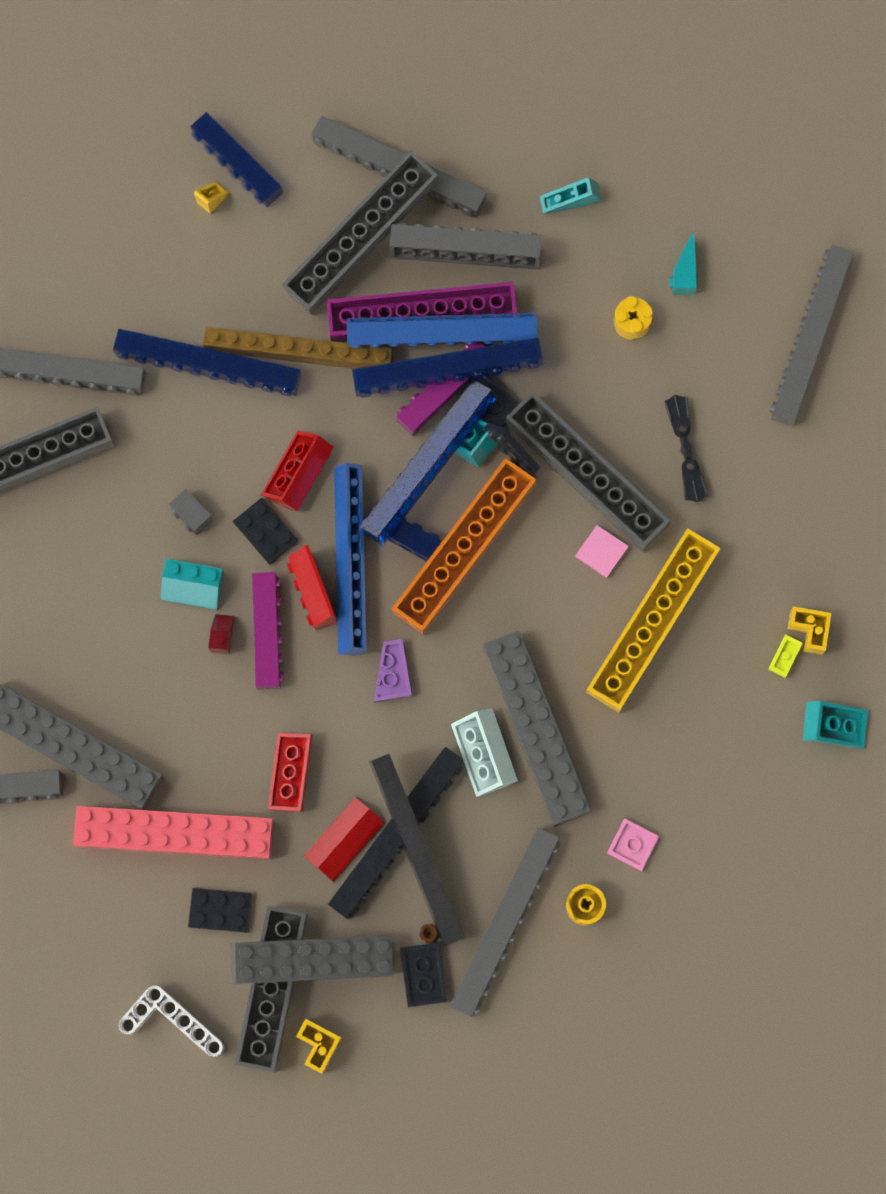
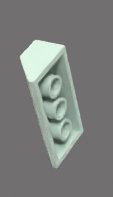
(484, 752)

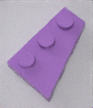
(393, 673)

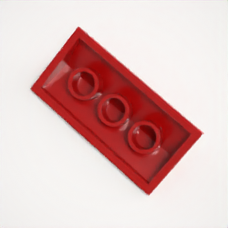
(290, 772)
(344, 839)

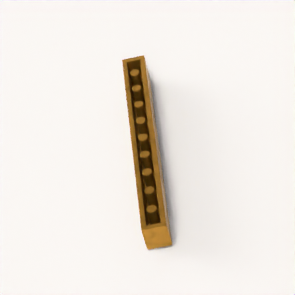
(294, 349)

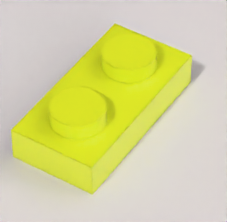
(785, 656)

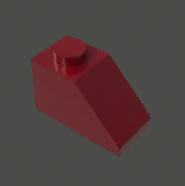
(221, 634)

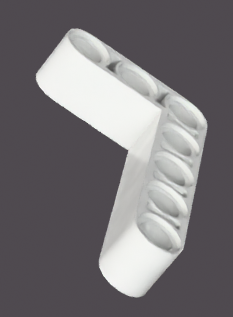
(174, 1017)

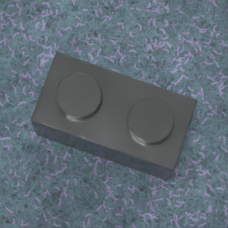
(190, 511)

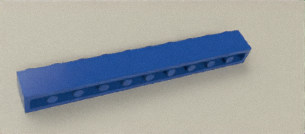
(441, 329)
(350, 559)

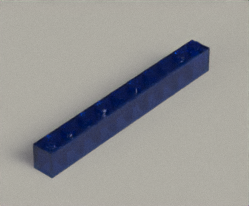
(207, 362)
(447, 367)
(427, 462)

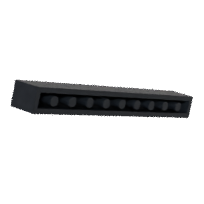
(388, 843)
(416, 849)

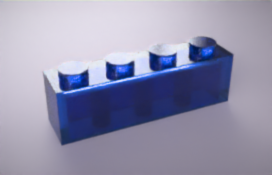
(414, 539)

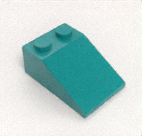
(476, 445)
(835, 724)

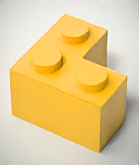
(814, 624)
(324, 1045)

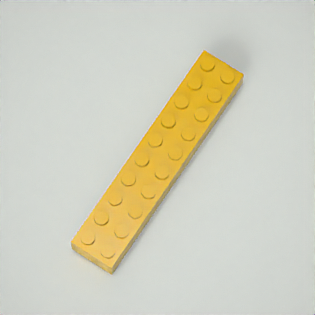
(653, 620)

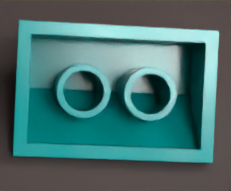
(191, 584)

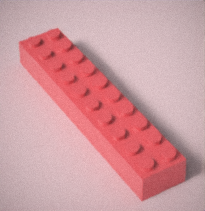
(173, 832)

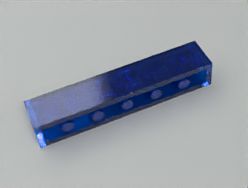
(236, 159)

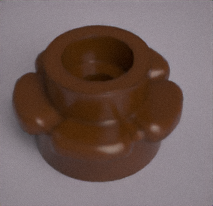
(428, 928)

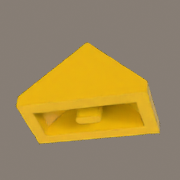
(210, 196)

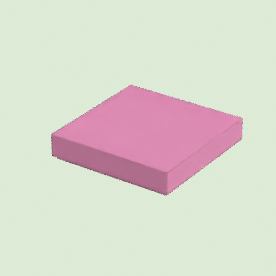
(601, 551)
(633, 844)

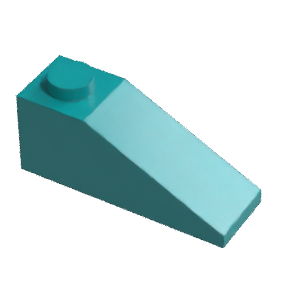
(571, 196)
(684, 274)

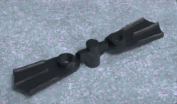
(692, 479)

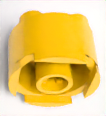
(630, 308)
(589, 894)

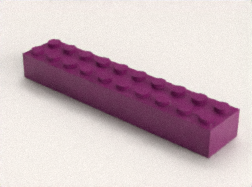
(465, 300)

